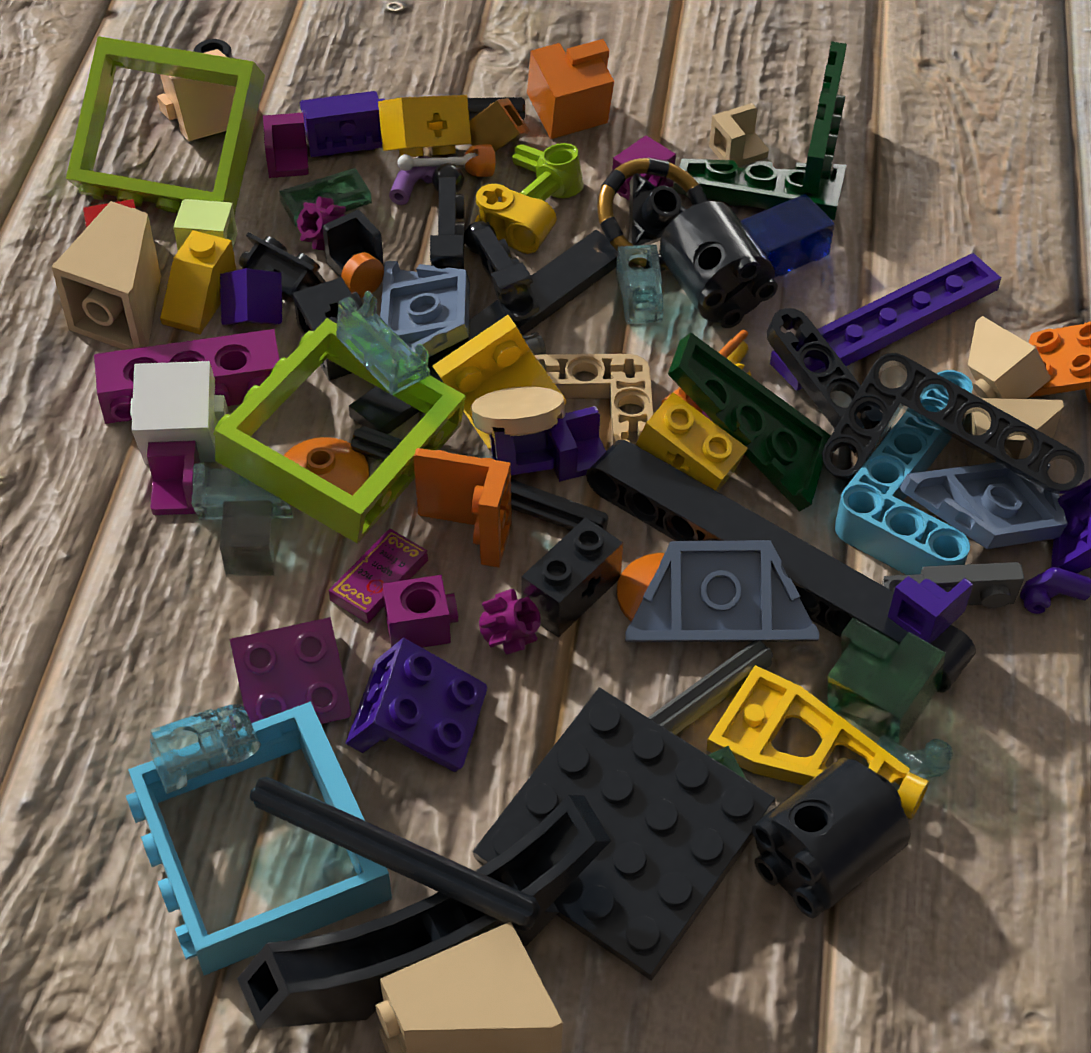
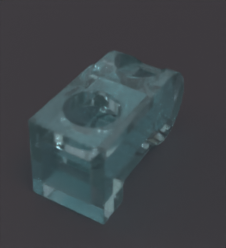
(640, 285)
(202, 744)

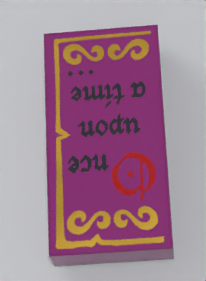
(387, 561)

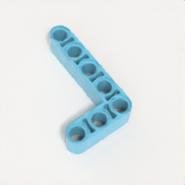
(873, 505)

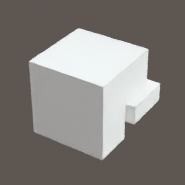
(176, 405)

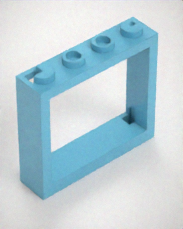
(278, 736)

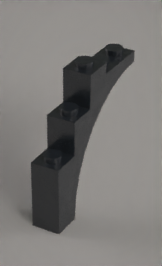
(340, 972)

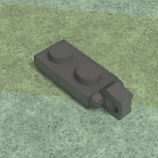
(992, 583)

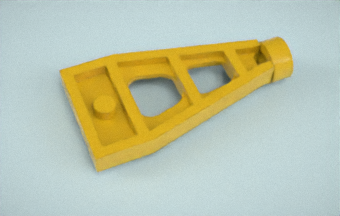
(759, 714)

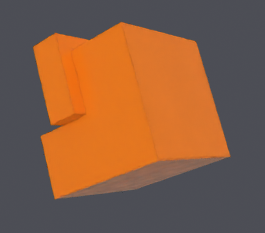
(570, 88)

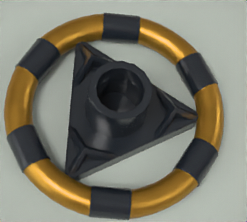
(649, 206)

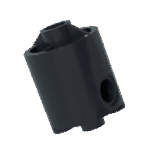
(717, 263)
(831, 835)

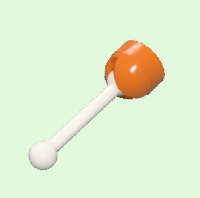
(477, 160)

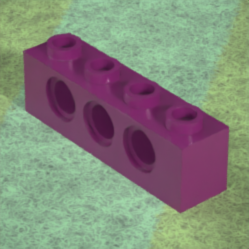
(236, 362)

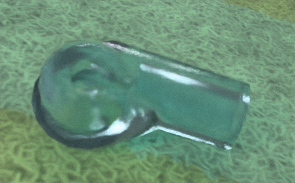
(925, 763)

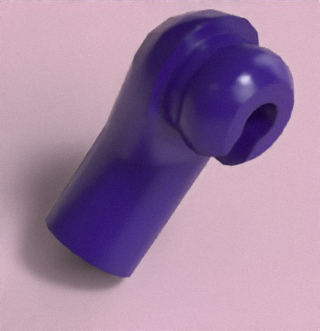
(1040, 589)

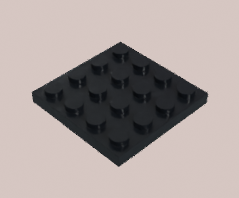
(670, 821)

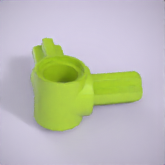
(556, 170)

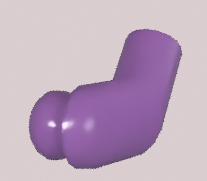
(406, 180)

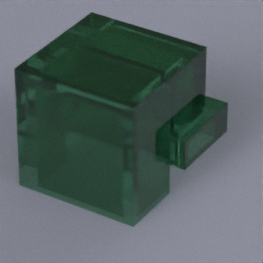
(883, 683)

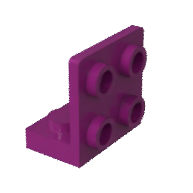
(290, 669)

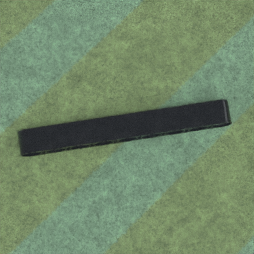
(696, 512)

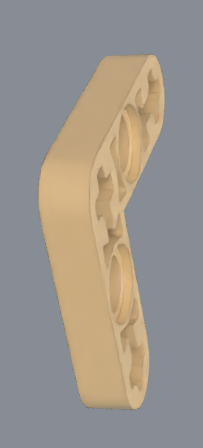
(617, 388)

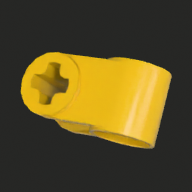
(517, 218)

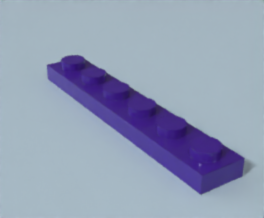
(900, 313)

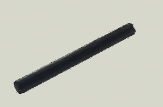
(523, 497)
(397, 853)

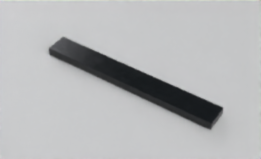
(552, 288)

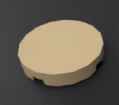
(518, 410)

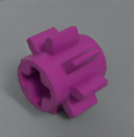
(313, 219)
(509, 621)

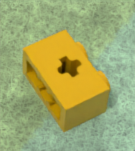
(424, 122)
(691, 443)

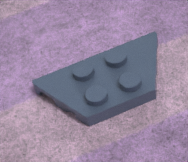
(426, 305)
(989, 504)
(721, 596)

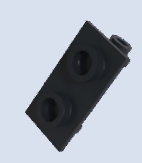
(271, 255)

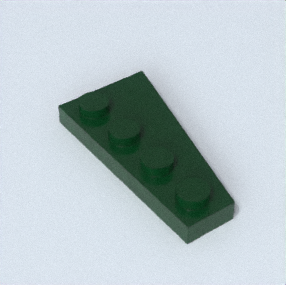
(761, 183)

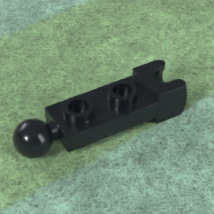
(449, 244)
(508, 275)

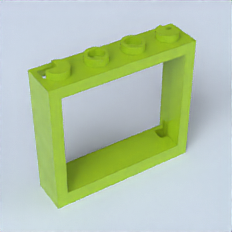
(172, 62)
(302, 488)

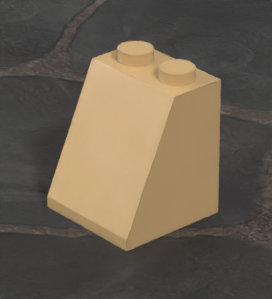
(111, 279)
(470, 1001)

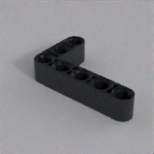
(948, 420)

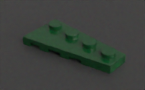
(826, 123)
(777, 436)

